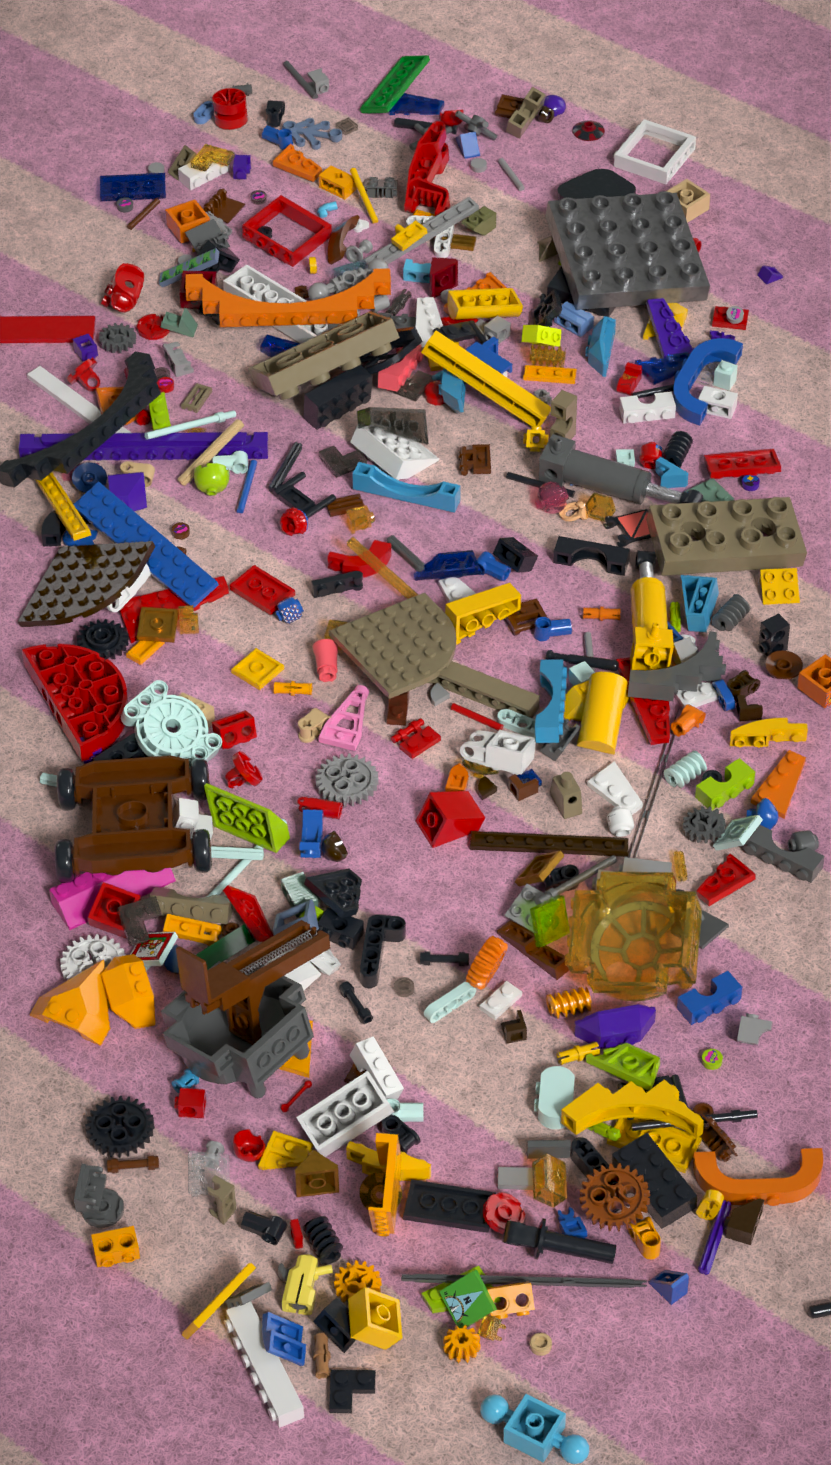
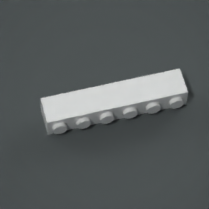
(265, 1367)

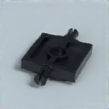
(547, 309)

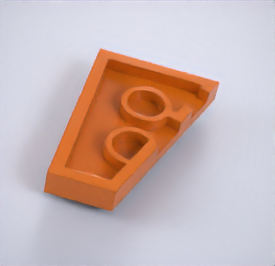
(297, 164)

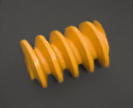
(568, 1001)

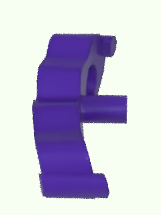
(716, 334)

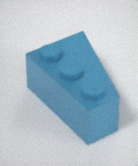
(699, 600)

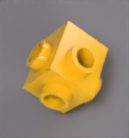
(528, 439)

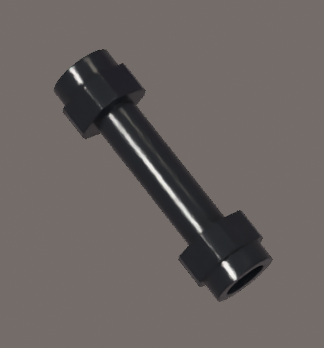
(427, 958)
(363, 1014)

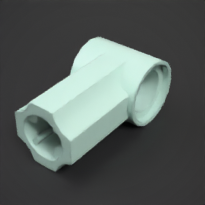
(236, 462)
(407, 1111)

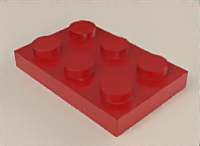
(261, 589)

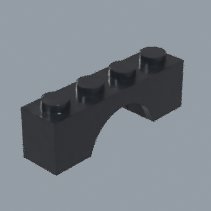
(572, 550)

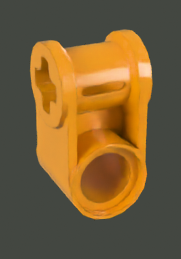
(644, 1235)

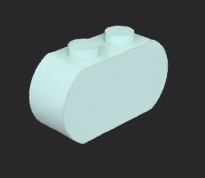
(555, 1093)

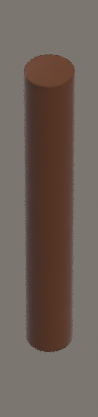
(143, 214)

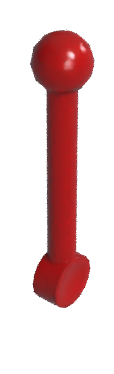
(285, 1107)

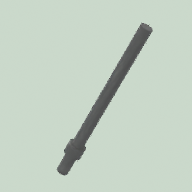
(552, 892)

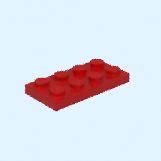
(742, 463)

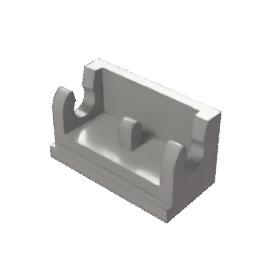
(177, 359)

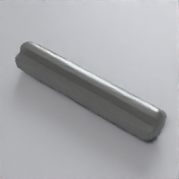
(405, 553)

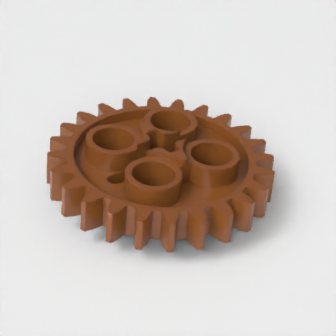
(602, 1210)

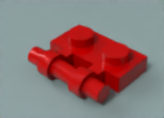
(419, 742)

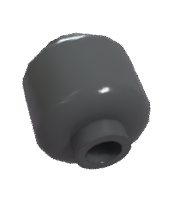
(803, 839)

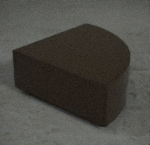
(486, 788)

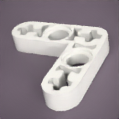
(438, 242)

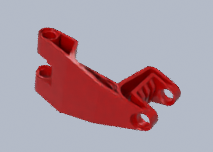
(428, 160)

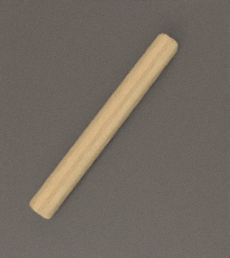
(211, 451)

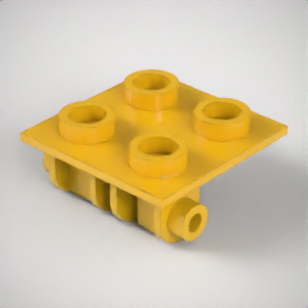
(779, 586)

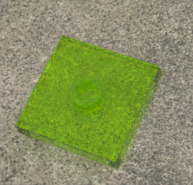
(550, 921)

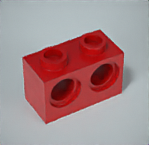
(235, 729)

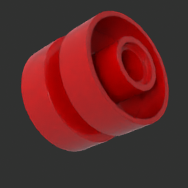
(230, 108)

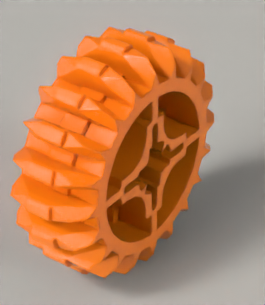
(486, 962)

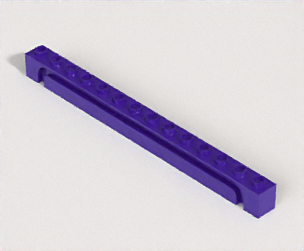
(166, 447)

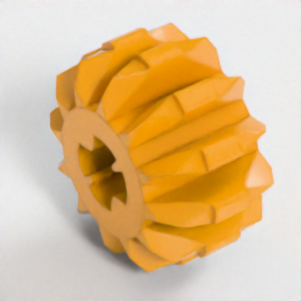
(468, 1349)

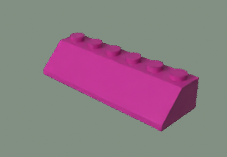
(75, 899)

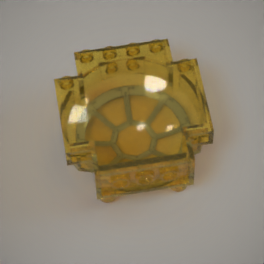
(635, 935)

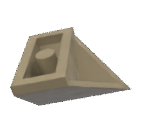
(185, 156)
(546, 248)

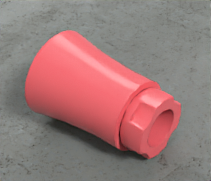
(326, 659)

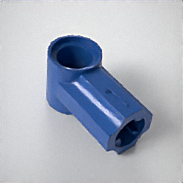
(282, 137)
(492, 567)
(546, 628)

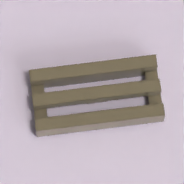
(194, 405)

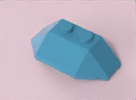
(601, 345)
(452, 390)

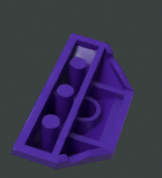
(616, 1026)

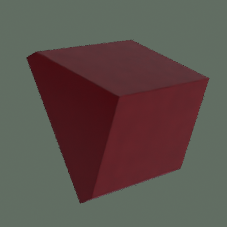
(443, 275)

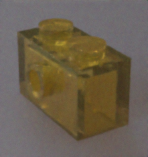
(549, 1180)

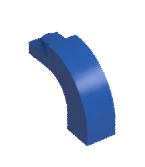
(312, 834)

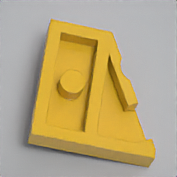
(284, 1152)

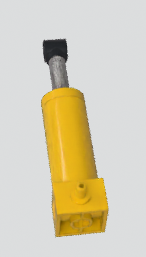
(652, 639)

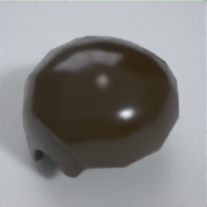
(333, 847)

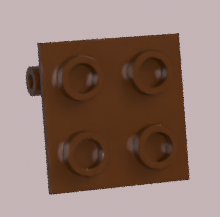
(222, 206)
(717, 1140)

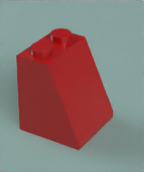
(449, 817)

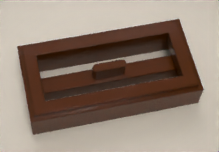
(342, 504)

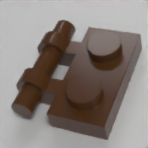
(481, 459)

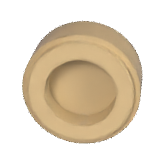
(540, 1344)

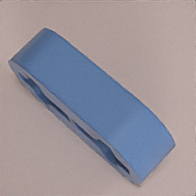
(202, 115)

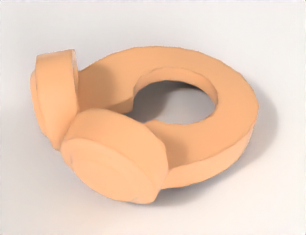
(582, 513)

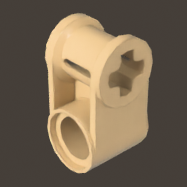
(147, 468)
(312, 725)

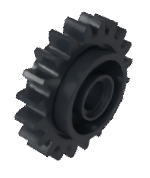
(104, 638)

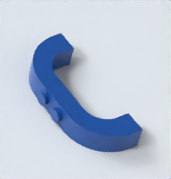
(710, 351)

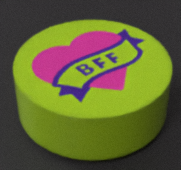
(712, 1059)

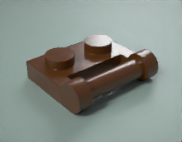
(529, 610)

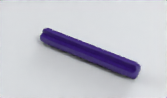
(714, 1239)

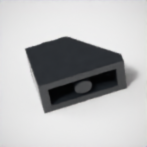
(335, 1323)

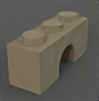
(522, 119)
(565, 410)

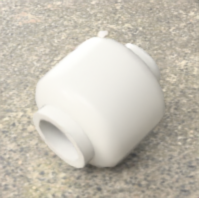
(620, 821)

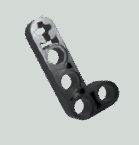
(378, 930)
(587, 1159)

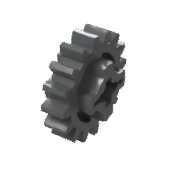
(117, 338)
(704, 824)

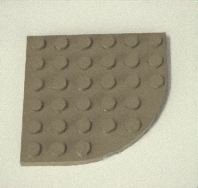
(400, 644)

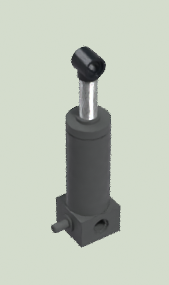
(565, 464)

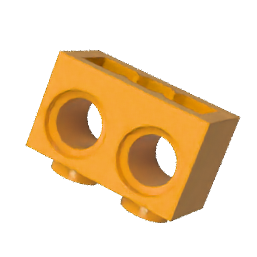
(114, 1242)
(509, 1294)

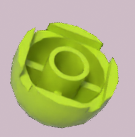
(212, 478)

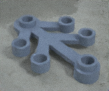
(334, 135)

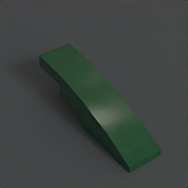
(226, 946)

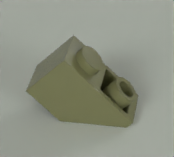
(481, 221)

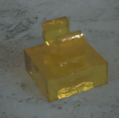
(489, 1328)

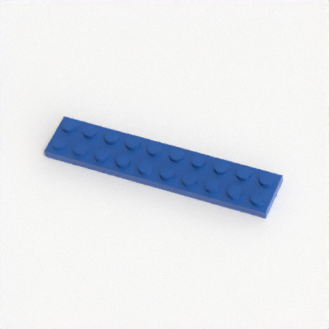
(166, 562)

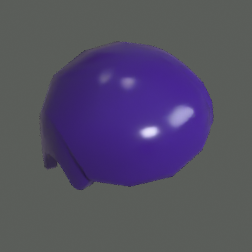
(556, 103)

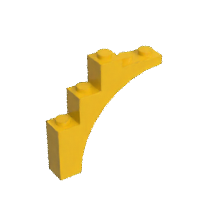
(630, 1101)

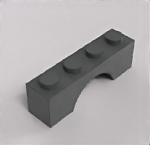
(803, 864)

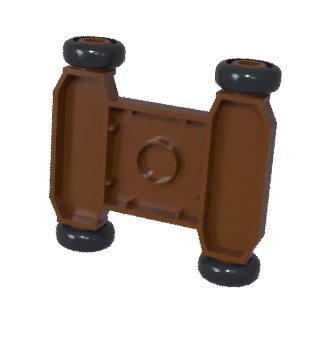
(132, 816)

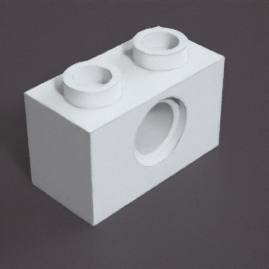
(719, 401)

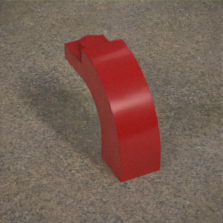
(348, 563)

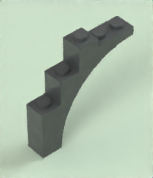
(666, 682)

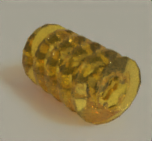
(545, 355)

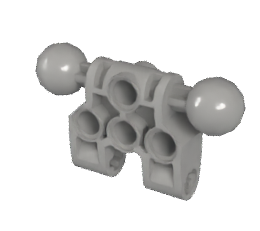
(339, 284)

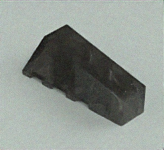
(399, 421)

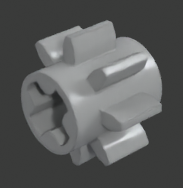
(543, 395)

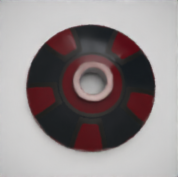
(588, 130)

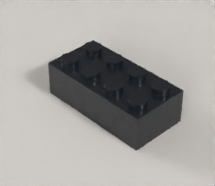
(337, 397)
(669, 1192)

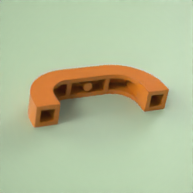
(772, 1190)

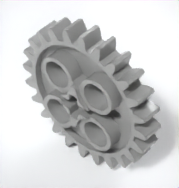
(347, 779)

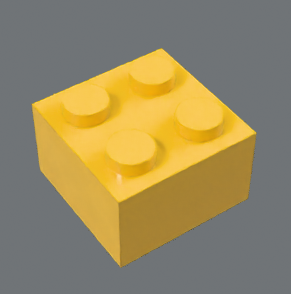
(375, 1318)

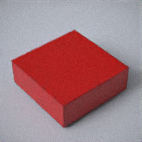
(296, 1234)

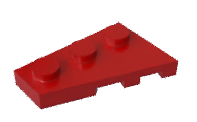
(726, 880)
(250, 912)

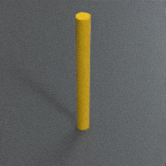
(364, 196)

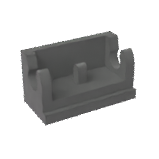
(554, 750)
(90, 1189)

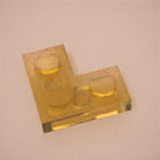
(211, 154)

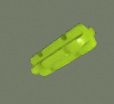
(675, 616)
(606, 1131)

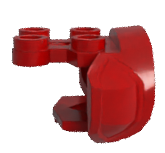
(121, 296)

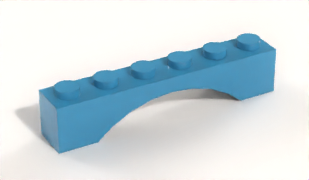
(440, 496)
(550, 721)

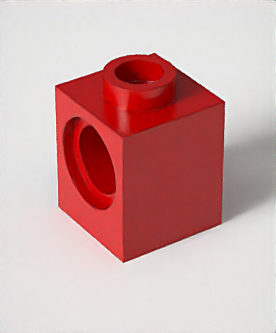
(191, 1103)

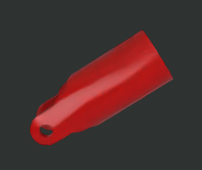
(331, 808)

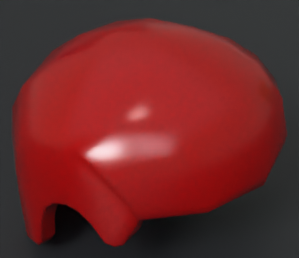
(449, 118)
(432, 394)
(247, 1146)

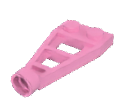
(343, 737)

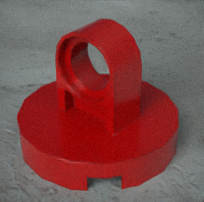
(84, 373)
(244, 771)

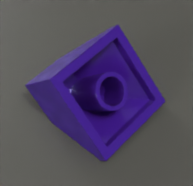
(129, 489)

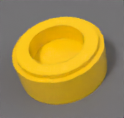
(312, 265)

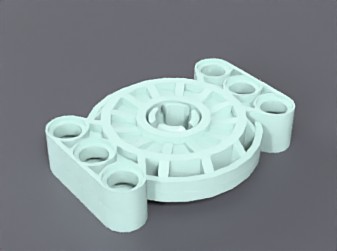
(165, 712)

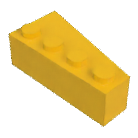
(482, 609)

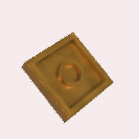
(157, 624)
(539, 868)

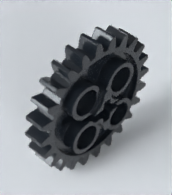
(106, 1126)

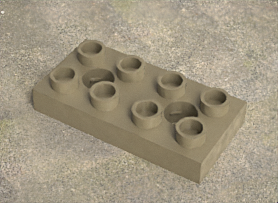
(325, 352)
(727, 536)

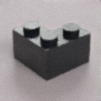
(226, 261)

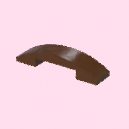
(336, 248)

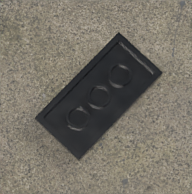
(446, 1206)

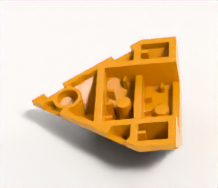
(78, 1005)

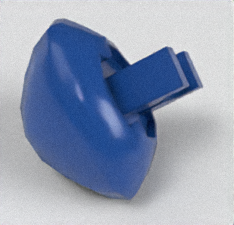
(767, 812)

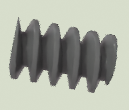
(731, 613)

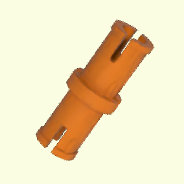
(601, 613)

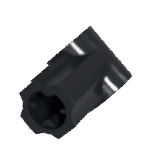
(269, 1229)

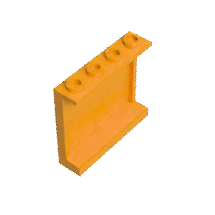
(389, 1154)

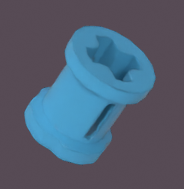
(187, 1080)

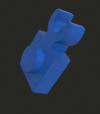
(571, 1225)

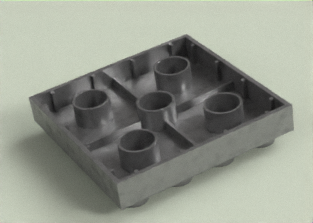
(626, 250)

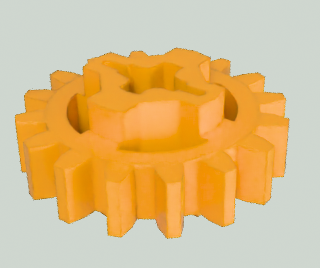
(358, 1278)

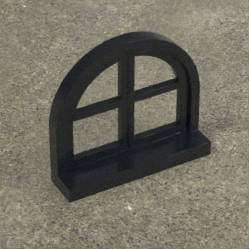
(408, 340)

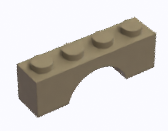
(210, 909)

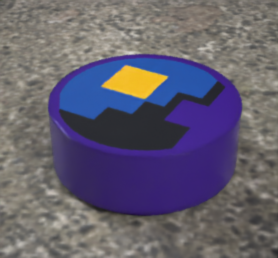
(750, 483)

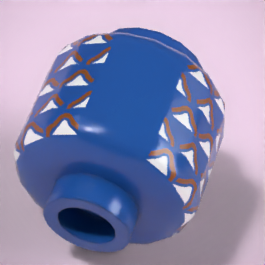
(289, 610)

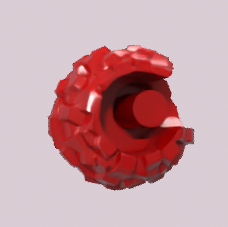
(294, 521)

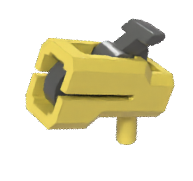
(300, 1283)

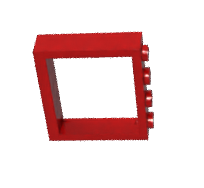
(298, 214)

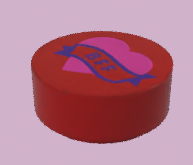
(165, 384)

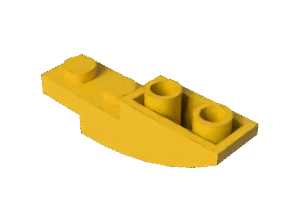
(762, 731)
(410, 1167)

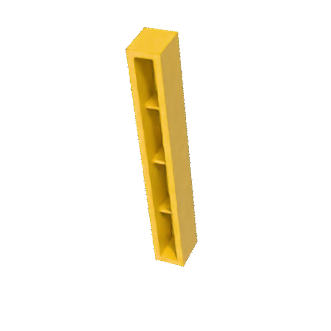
(486, 380)

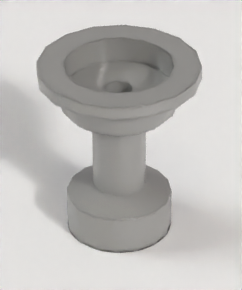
(356, 254)

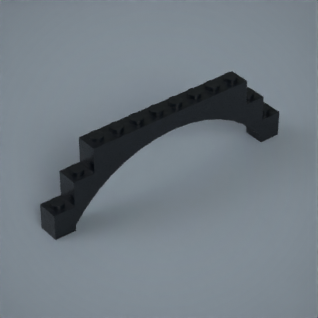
(64, 456)

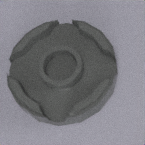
(109, 1214)

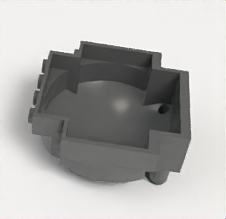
(225, 1058)

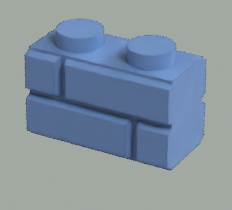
(575, 320)

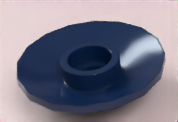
(87, 472)

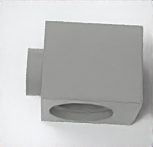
(498, 328)

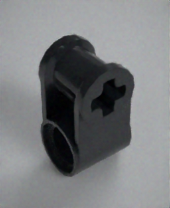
(275, 112)
(560, 876)
(406, 1135)

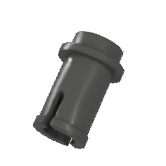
(247, 89)

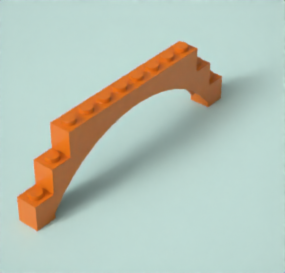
(244, 312)

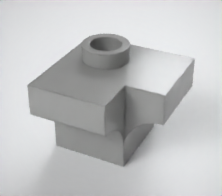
(752, 1028)

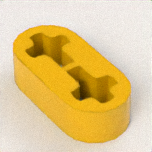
(710, 1205)

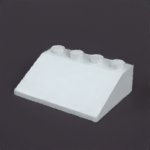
(393, 453)

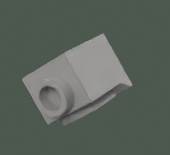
(319, 82)

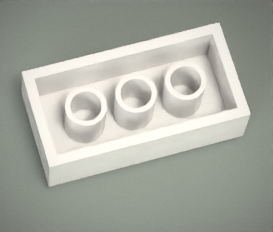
(345, 1114)

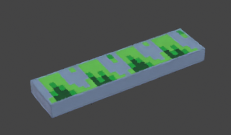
(195, 264)

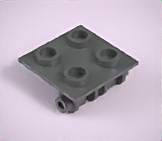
(388, 184)
(208, 231)

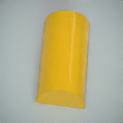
(483, 303)
(602, 712)

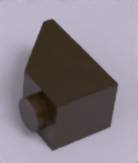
(744, 1222)

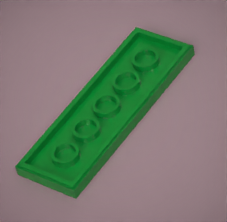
(395, 84)

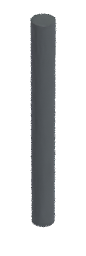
(300, 79)

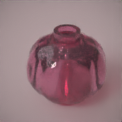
(551, 498)

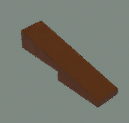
(524, 941)

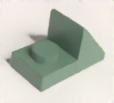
(181, 324)

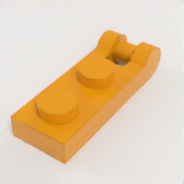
(192, 929)

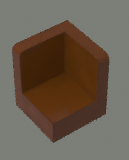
(522, 790)

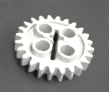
(78, 960)

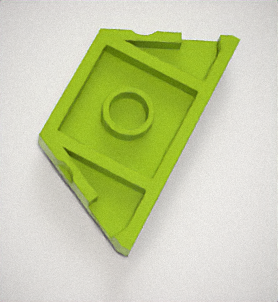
(628, 1064)

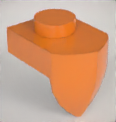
(457, 779)

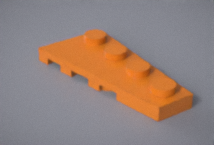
(781, 782)

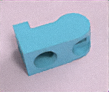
(416, 272)

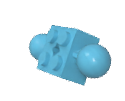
(534, 1428)

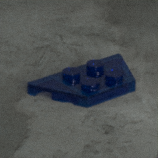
(450, 565)

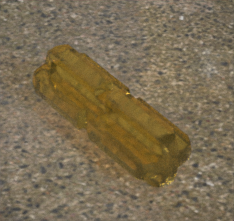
(679, 863)

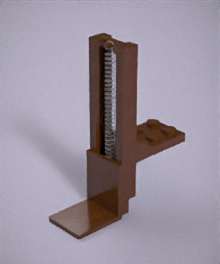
(231, 989)

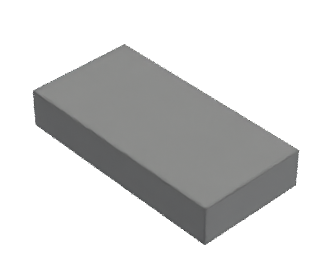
(515, 1178)

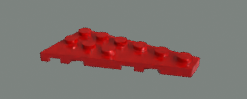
(162, 599)
(651, 712)

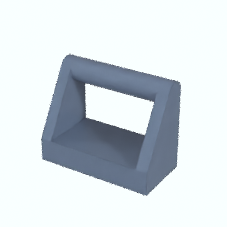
(309, 916)

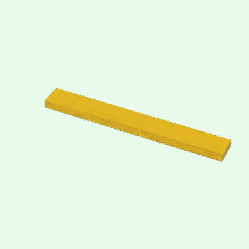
(64, 507)

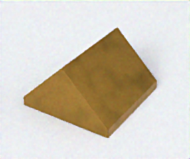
(316, 1176)

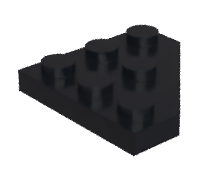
(337, 890)

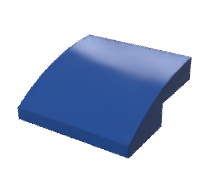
(283, 1338)

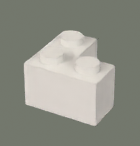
(187, 816)

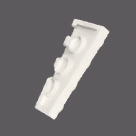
(427, 318)

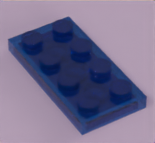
(133, 186)

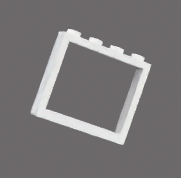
(649, 170)

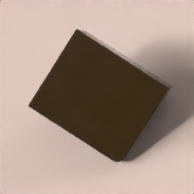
(748, 712)
(515, 1029)

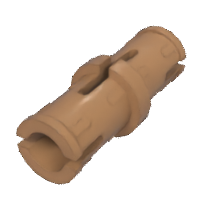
(321, 1356)

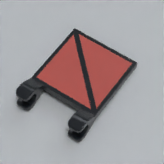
(632, 524)

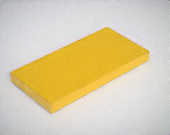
(674, 1143)
(218, 1301)

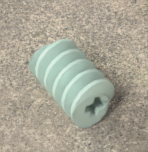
(685, 769)

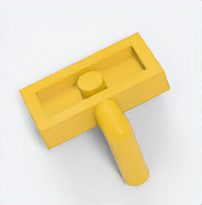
(407, 236)

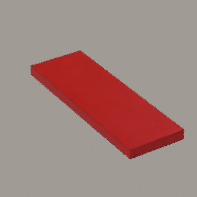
(45, 328)

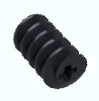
(677, 448)
(323, 1240)

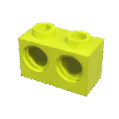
(541, 335)

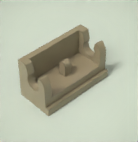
(224, 1199)

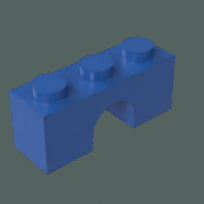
(697, 1007)

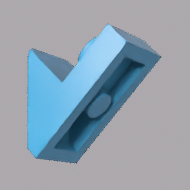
(670, 474)

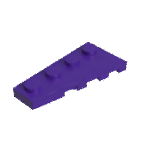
(667, 330)

